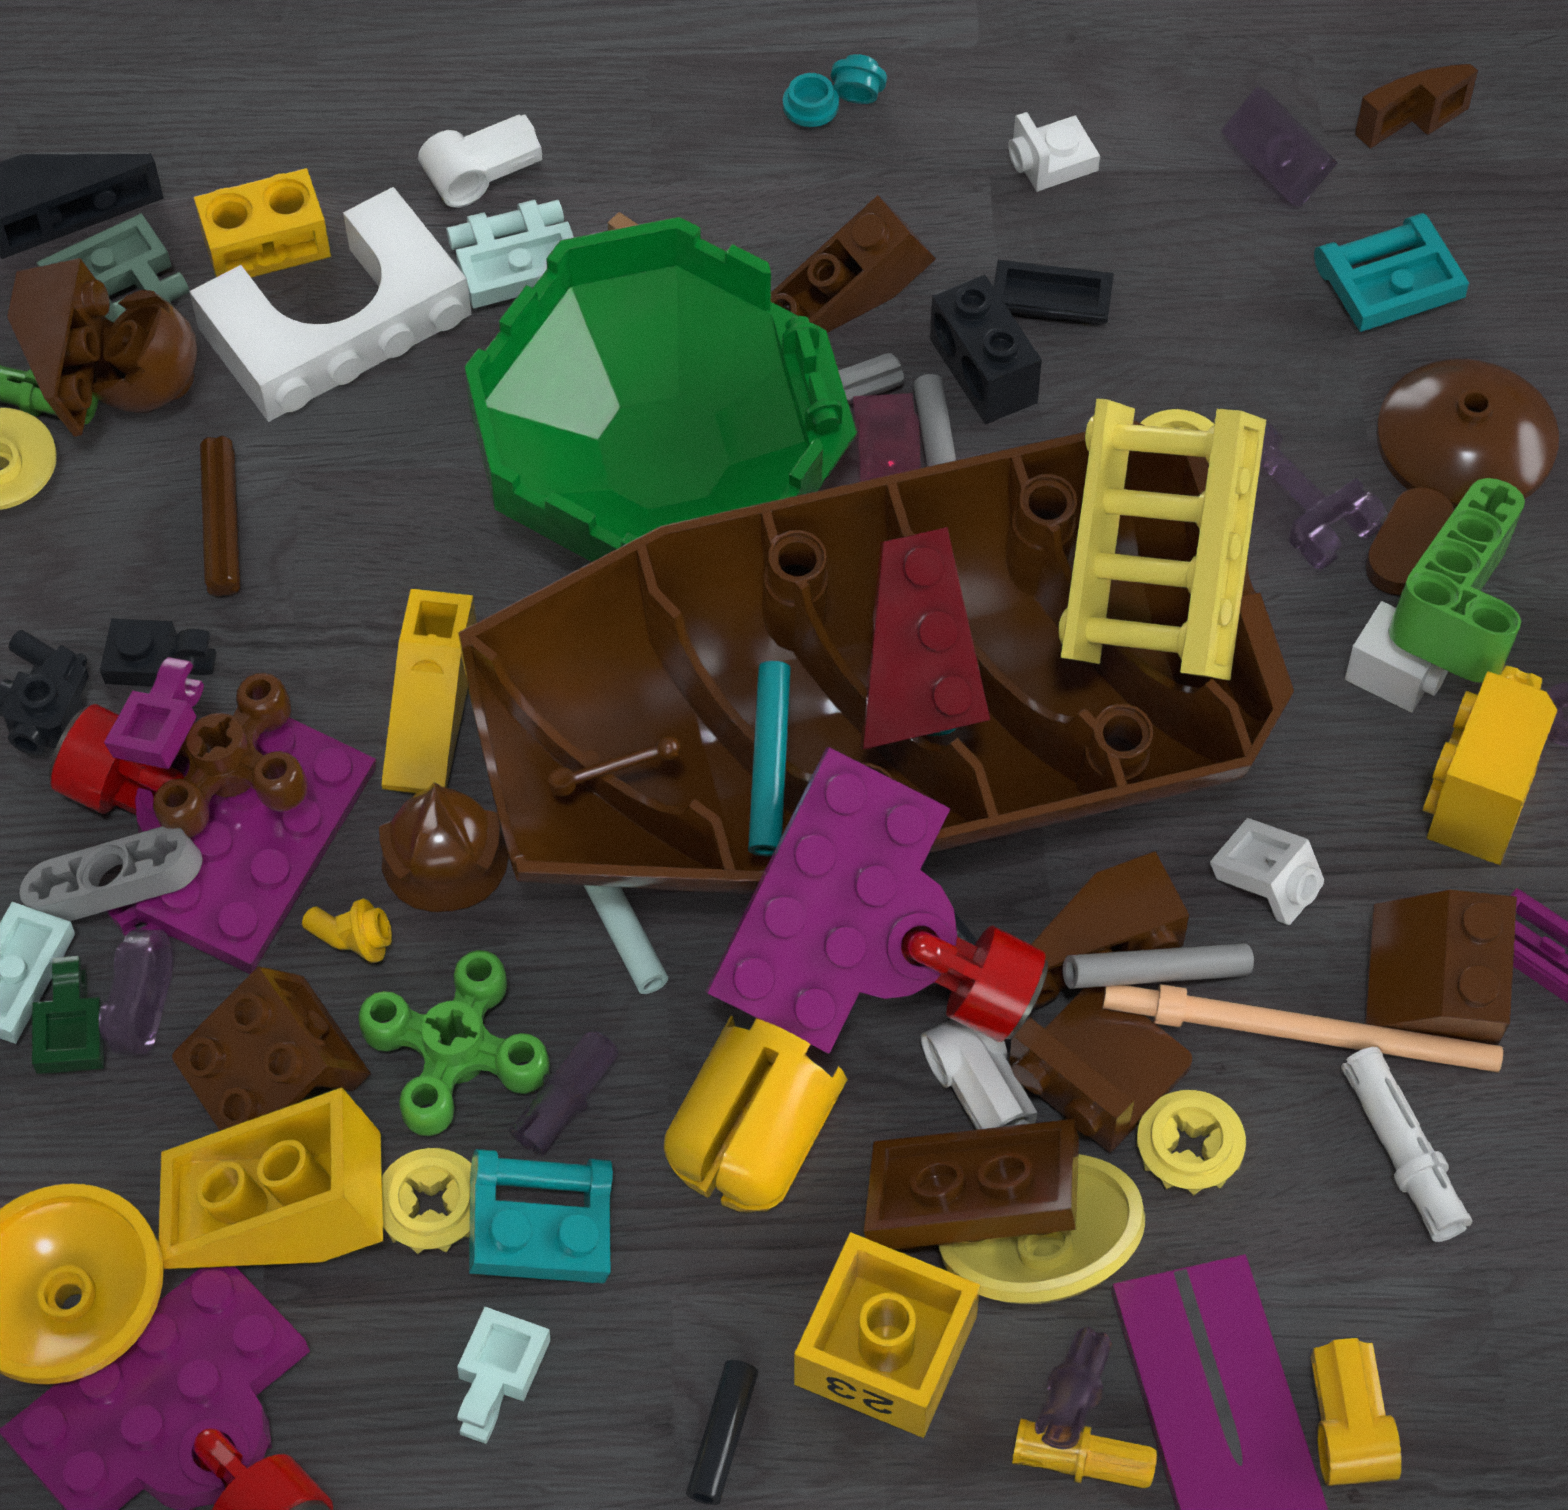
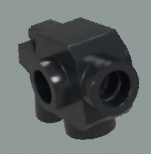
(47, 699)

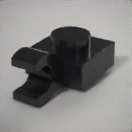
(140, 646)

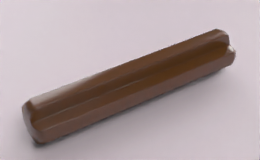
(219, 516)

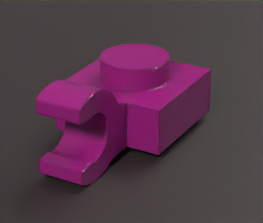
(157, 723)

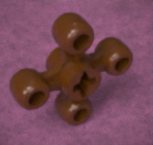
(227, 760)

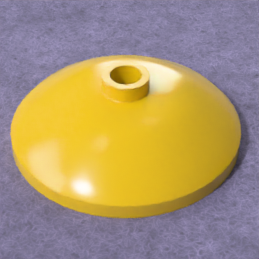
(66, 1245)

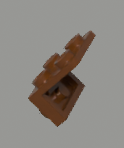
(1098, 1065)

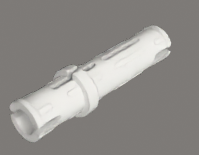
(1417, 1165)

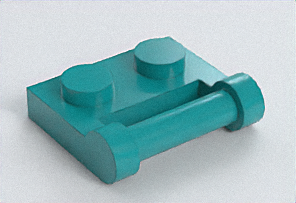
(1397, 284)
(536, 1237)

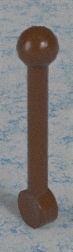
(563, 780)

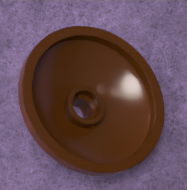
(1442, 445)

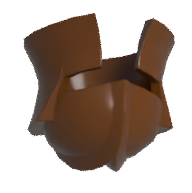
(443, 851)

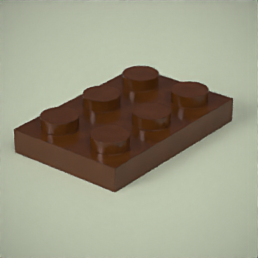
(973, 1185)

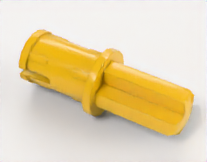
(1090, 1457)

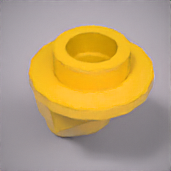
(360, 930)

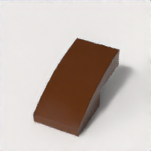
(1424, 98)

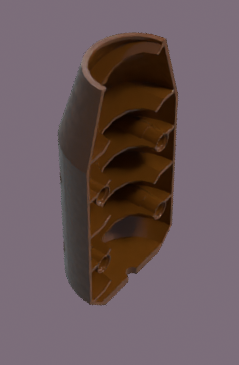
(684, 615)

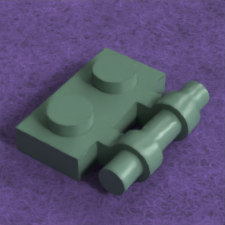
(125, 257)

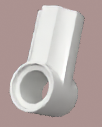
(466, 165)
(978, 1075)

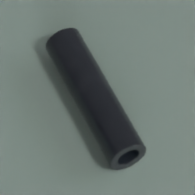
(722, 1432)

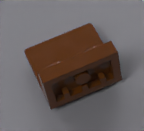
(266, 1050)

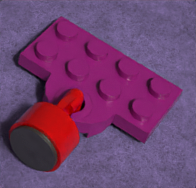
(250, 854)
(858, 915)
(175, 1411)

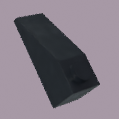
(66, 192)

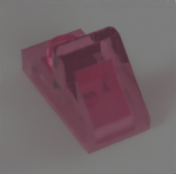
(886, 435)

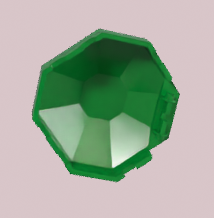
(651, 390)

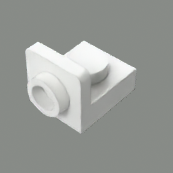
(1052, 151)
(1272, 866)

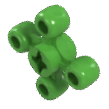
(453, 1042)

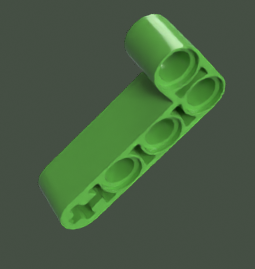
(1442, 603)

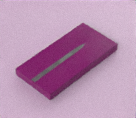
(1216, 1390)

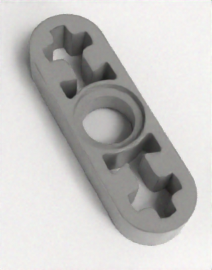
(152, 863)

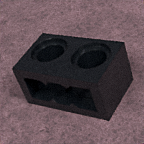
(985, 349)

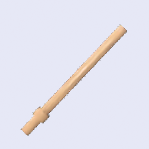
(1173, 1006)

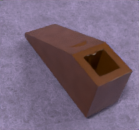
(855, 269)
(59, 326)
(1115, 911)

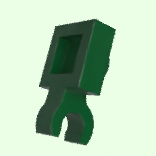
(67, 1028)

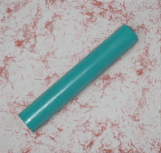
(769, 757)

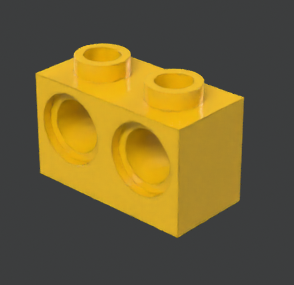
(263, 225)

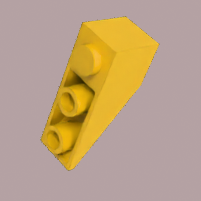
(427, 691)

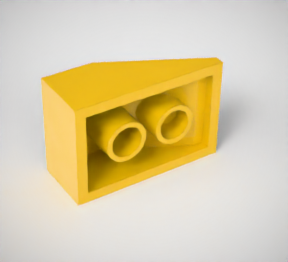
(274, 1189)

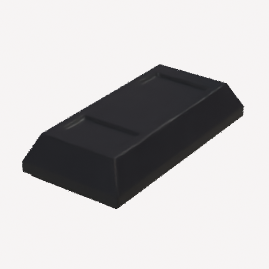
(1054, 292)

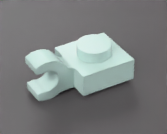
(498, 1362)

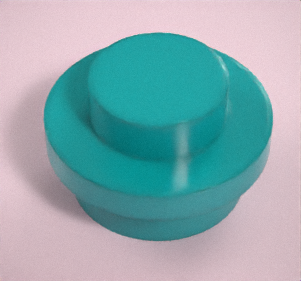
(858, 79)
(810, 100)

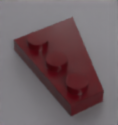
(922, 645)

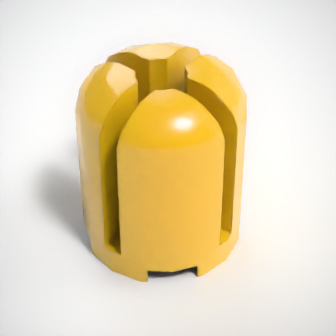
(751, 1116)

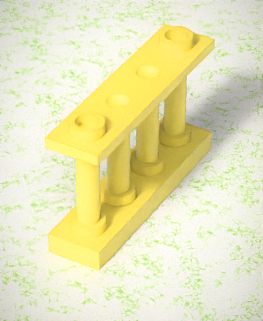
(1211, 577)

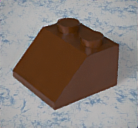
(1443, 965)

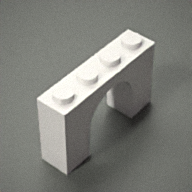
(292, 361)

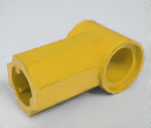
(1354, 1433)

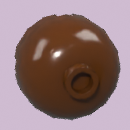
(145, 355)

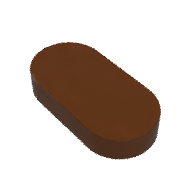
(1405, 537)

